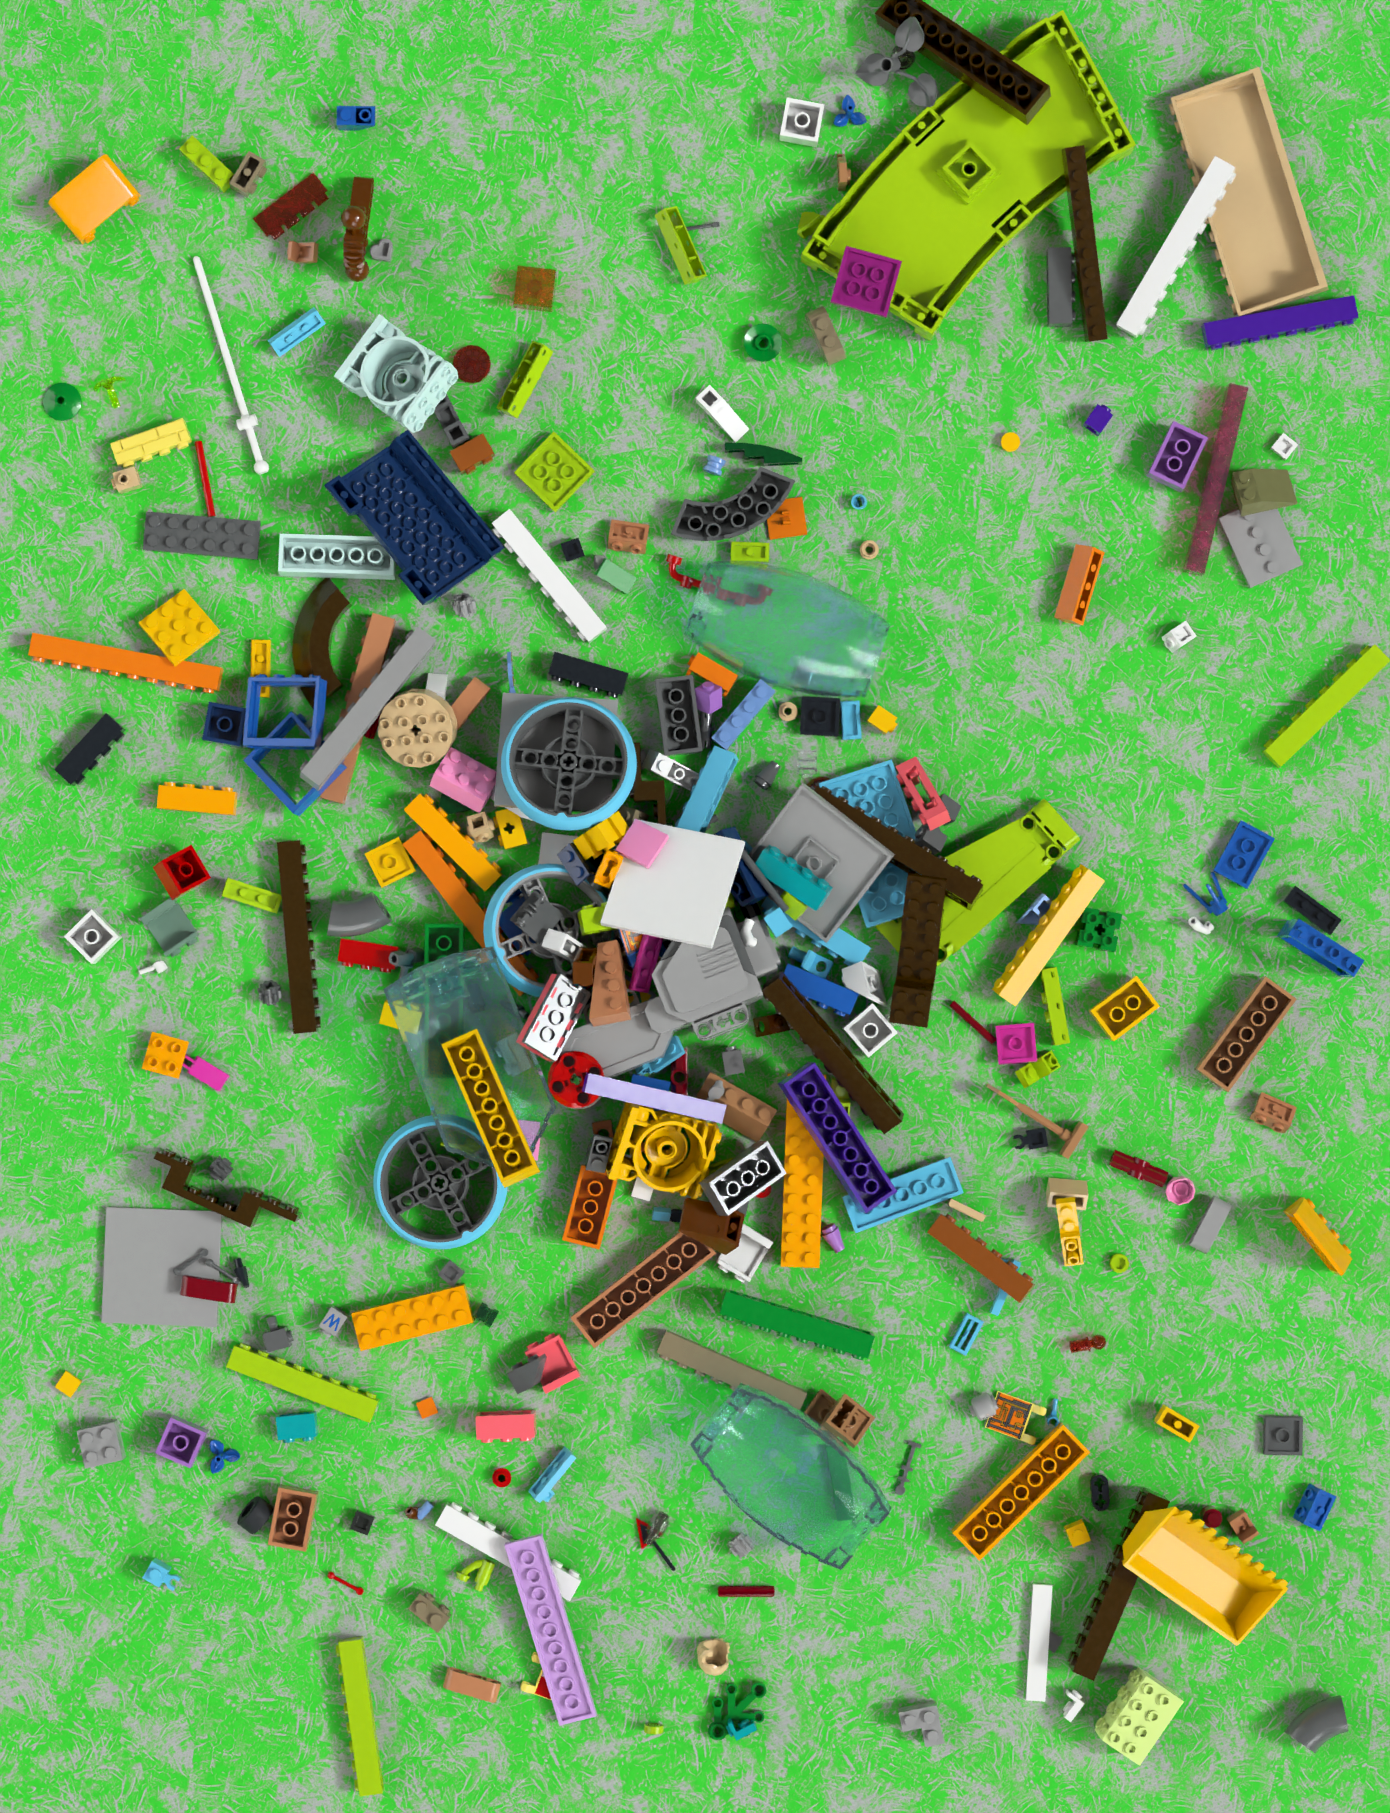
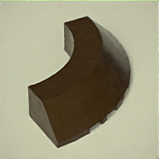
(314, 637)

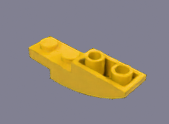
(1069, 1231)

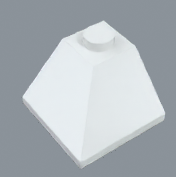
(865, 981)

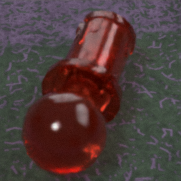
(1097, 1342)

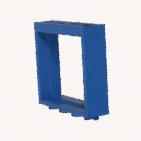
(252, 712)
(258, 754)
(1320, 948)

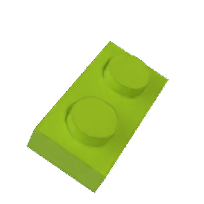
(750, 552)

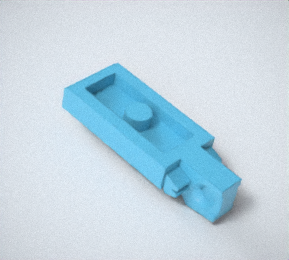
(672, 1053)

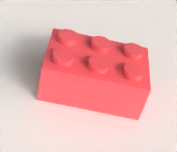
(505, 1425)

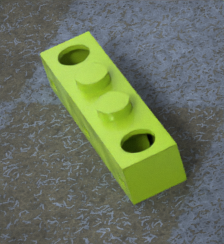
(676, 239)
(530, 372)
(1054, 1016)

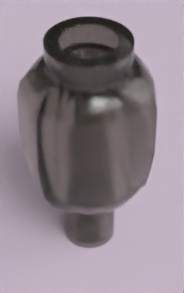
(657, 1527)

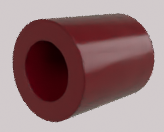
(1211, 1516)

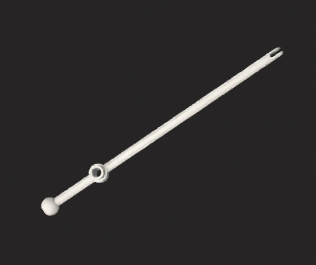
(247, 421)

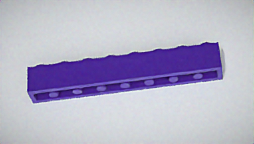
(1280, 322)

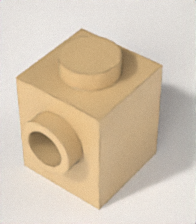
(126, 480)

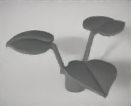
(876, 67)

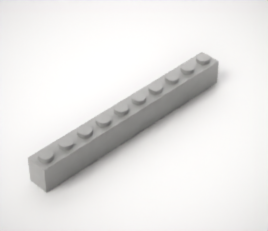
(367, 709)

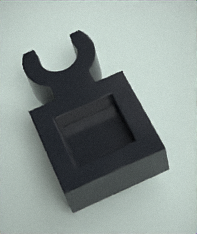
(1034, 1138)

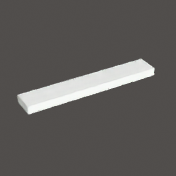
(1038, 1642)

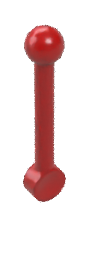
(359, 1590)

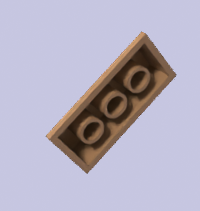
(743, 1110)

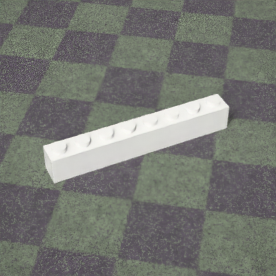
(549, 576)
(491, 1542)

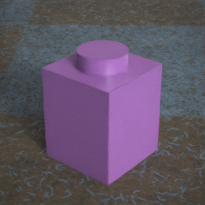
(708, 697)

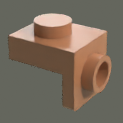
(302, 252)
(1242, 1526)

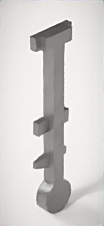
(900, 1489)

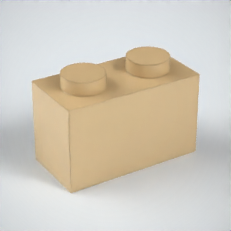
(1066, 1188)

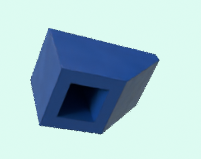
(355, 117)

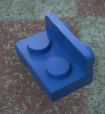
(1314, 1507)

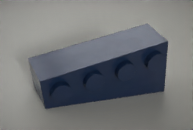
(745, 885)

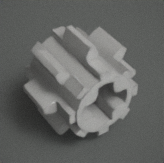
(464, 605)
(741, 1545)

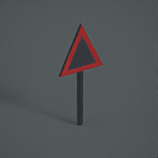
(643, 1535)

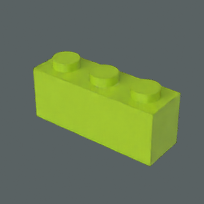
(207, 163)

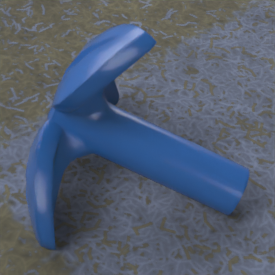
(848, 106)
(217, 1463)

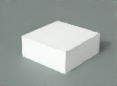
(1284, 446)

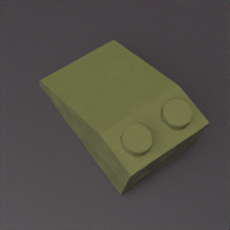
(1262, 490)

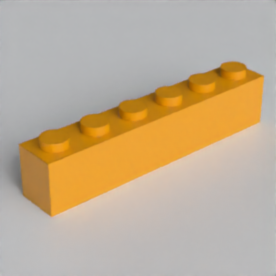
(453, 842)

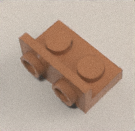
(628, 536)
(1273, 1113)

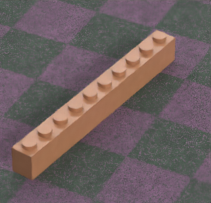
(369, 662)

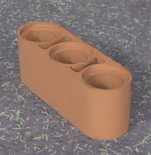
(469, 700)
(472, 1684)

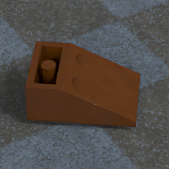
(704, 1225)

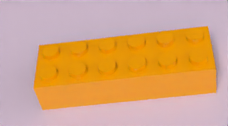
(412, 1317)

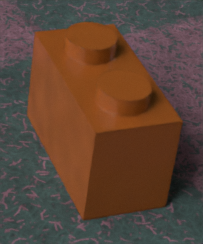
(472, 454)

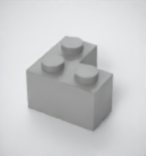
(924, 1717)

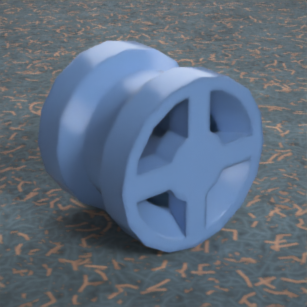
(714, 465)

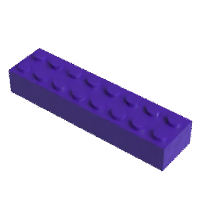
(837, 1137)

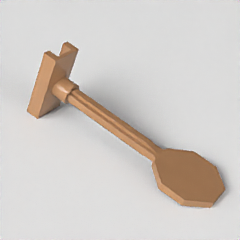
(1071, 1138)

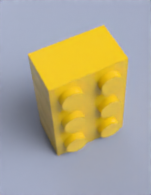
(1124, 1008)

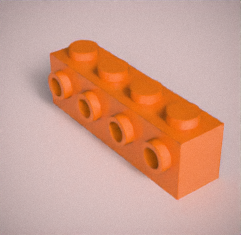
(1076, 584)

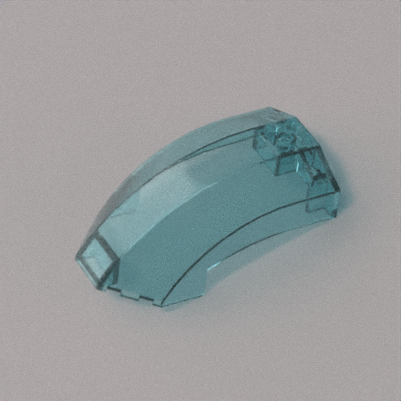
(449, 1001)

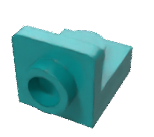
(744, 1729)

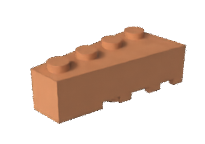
(609, 990)

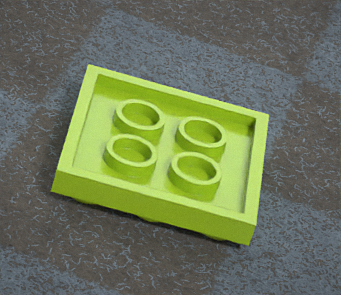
(554, 472)

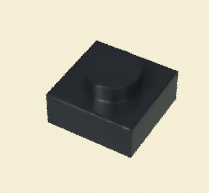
(572, 550)

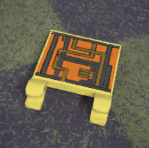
(1013, 1417)

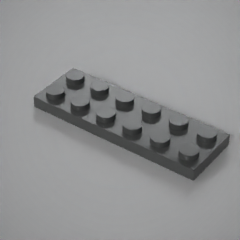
(201, 535)

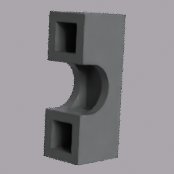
(451, 423)
(935, 838)

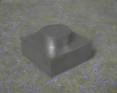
(451, 1273)

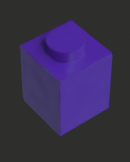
(1098, 419)

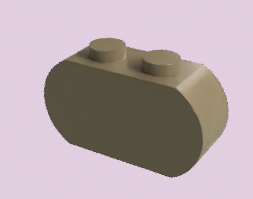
(825, 336)

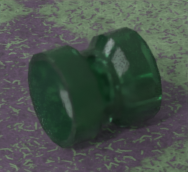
(486, 1314)

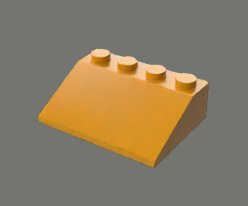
(1319, 1236)

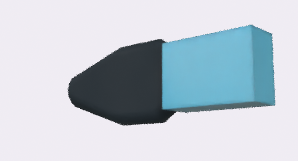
(666, 1214)

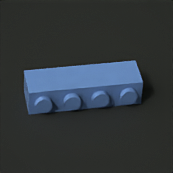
(743, 715)

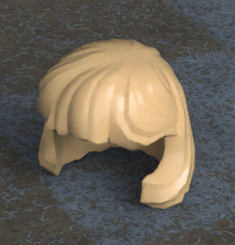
(713, 1656)

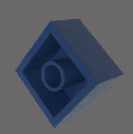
(224, 724)

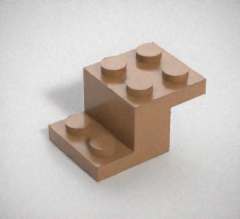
(841, 1416)

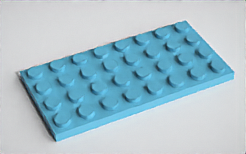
(879, 795)

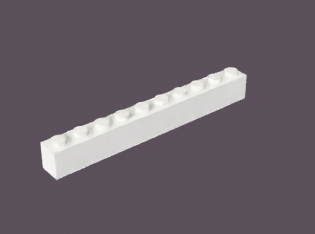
(1175, 247)

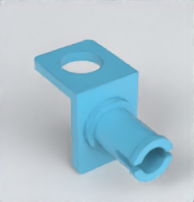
(810, 960)

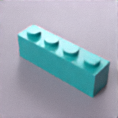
(793, 878)

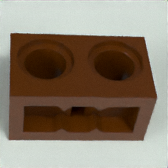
(584, 966)

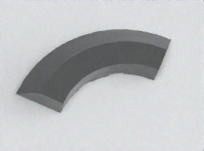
(735, 514)

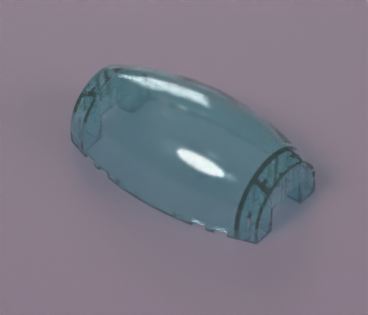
(787, 629)
(791, 1475)

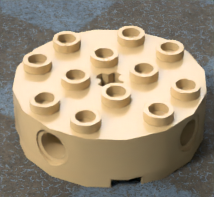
(428, 713)

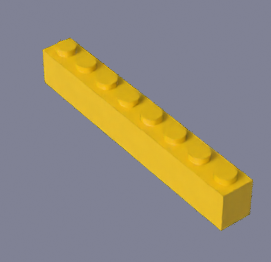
(1047, 935)

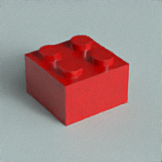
(181, 872)

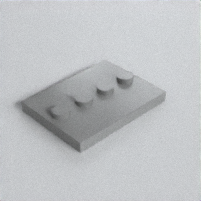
(1260, 545)

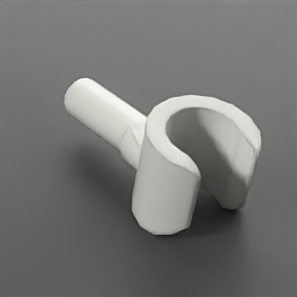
(160, 966)

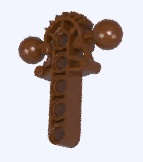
(356, 221)

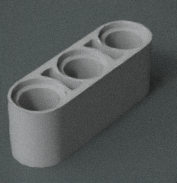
(1210, 1224)

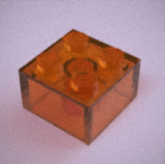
(535, 288)

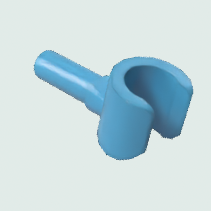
(1053, 1413)

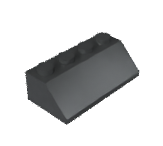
(678, 715)

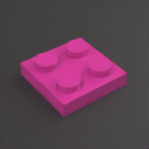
(1016, 1043)

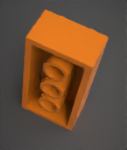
(589, 1208)

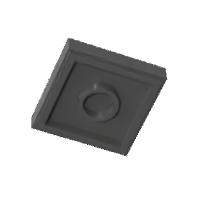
(1283, 1435)

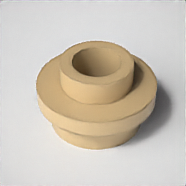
(869, 543)
(783, 716)

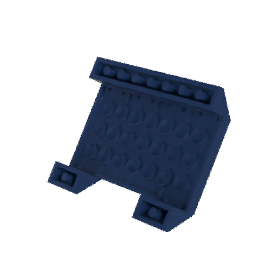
(417, 517)

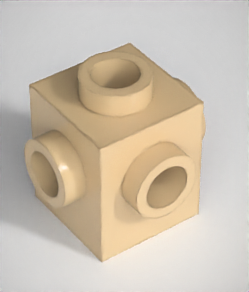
(480, 827)

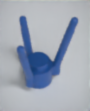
(1217, 904)

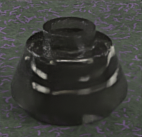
(906, 59)

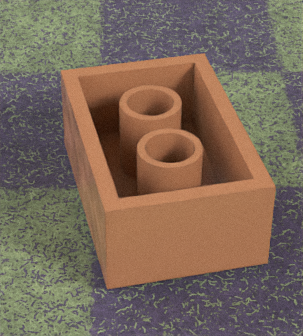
(293, 1518)

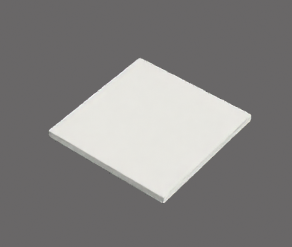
(680, 892)

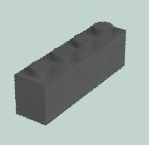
(1060, 287)

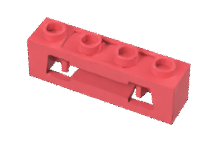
(908, 776)

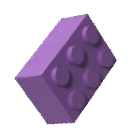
(1177, 456)

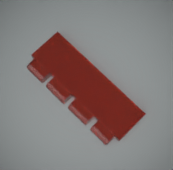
(286, 208)

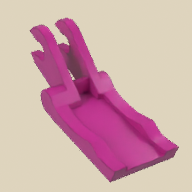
(206, 1072)

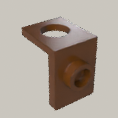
(772, 1023)

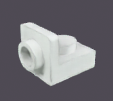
(1178, 636)
(1072, 1708)

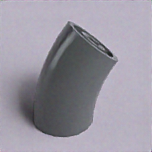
(357, 916)
(1319, 1723)

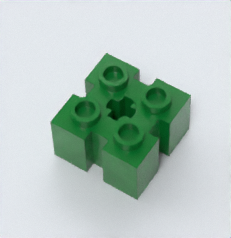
(1088, 936)

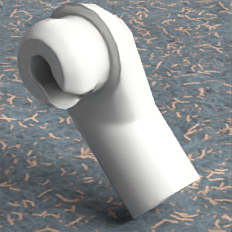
(1198, 926)
(746, 935)

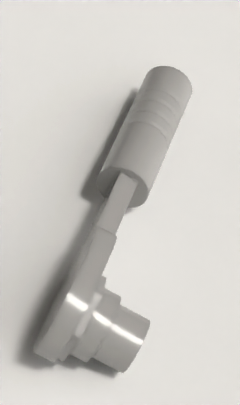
(716, 1091)

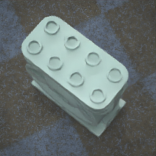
(389, 358)

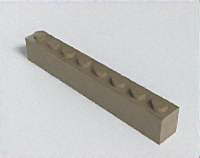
(725, 1368)

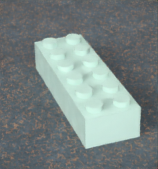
(334, 557)

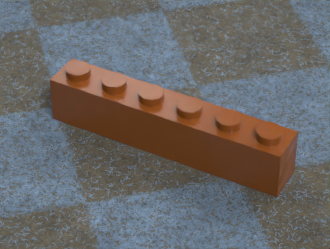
(981, 1258)

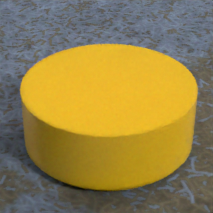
(1010, 442)

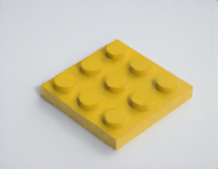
(179, 627)

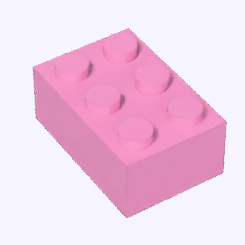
(464, 780)

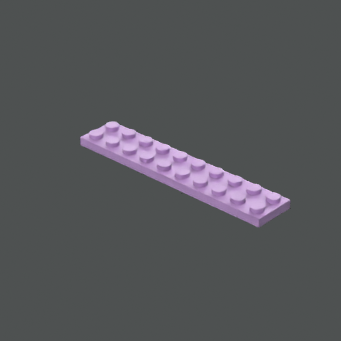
(550, 1629)

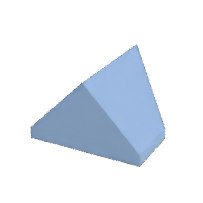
(1035, 910)

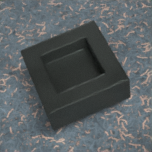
(362, 1522)

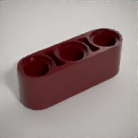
(208, 1289)

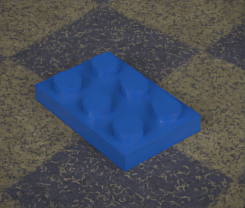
(1243, 854)

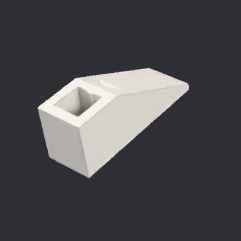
(721, 413)
(670, 770)

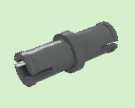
(706, 729)

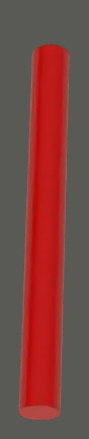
(205, 478)

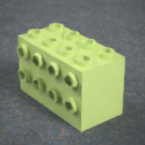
(1138, 1715)

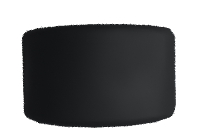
(255, 1515)

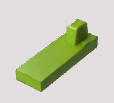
(251, 895)

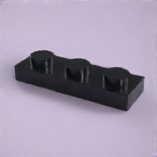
(1312, 910)

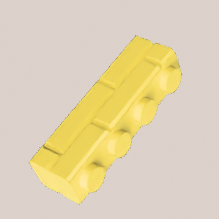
(151, 442)

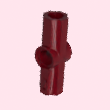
(680, 1065)
(1138, 1168)

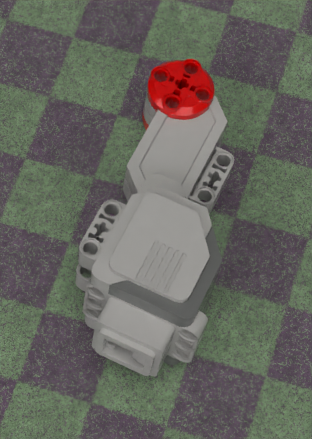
(693, 989)

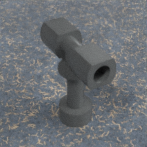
(406, 960)

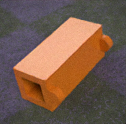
(712, 672)

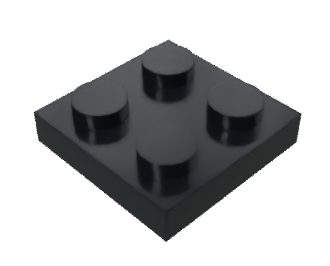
(820, 716)

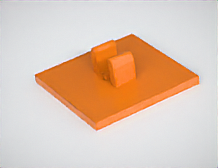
(788, 520)

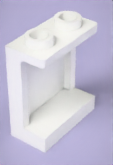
(746, 1257)

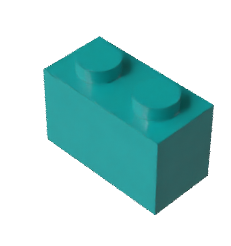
(297, 1426)

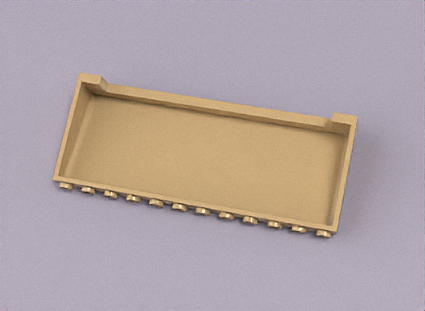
(1261, 218)

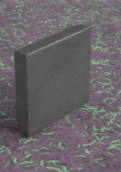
(1054, 1641)

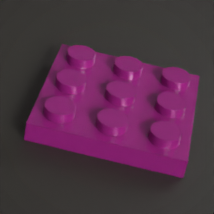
(866, 281)

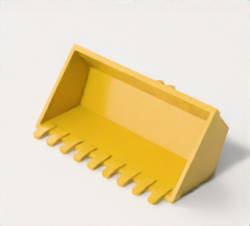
(1201, 1572)

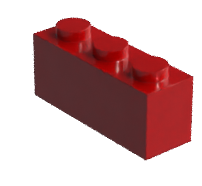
(366, 954)

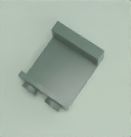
(170, 927)

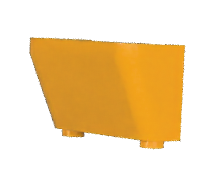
(93, 198)

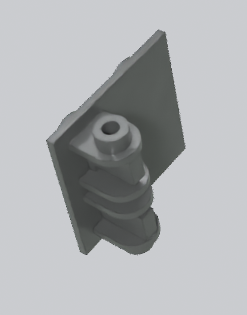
(536, 916)

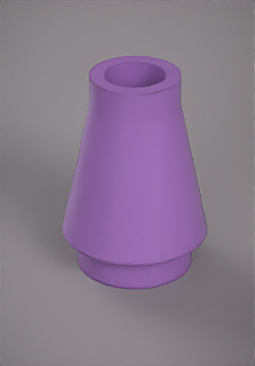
(833, 1237)

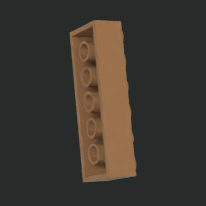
(1245, 1033)

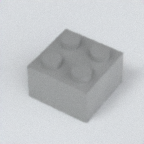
(101, 1444)

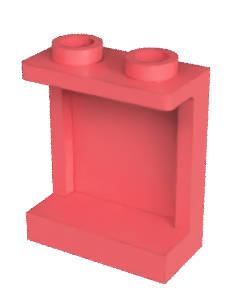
(559, 1364)

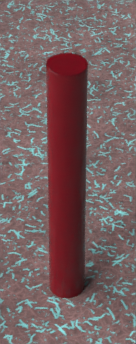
(972, 1022)

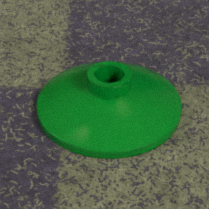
(760, 333)
(68, 408)

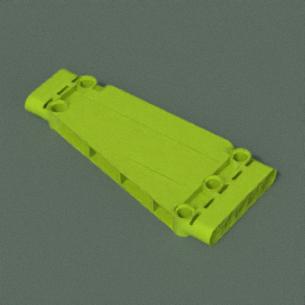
(1006, 864)

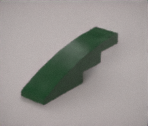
(771, 455)

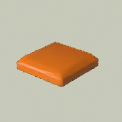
(427, 1407)

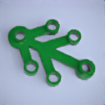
(735, 1712)

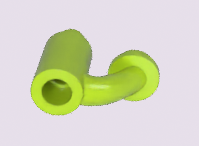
(484, 1573)

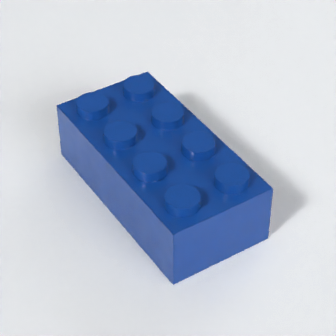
(822, 990)

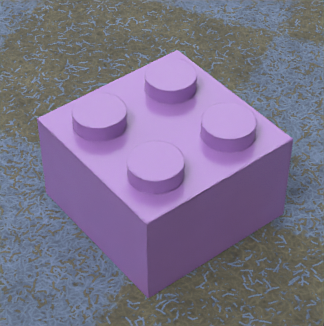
(182, 1441)

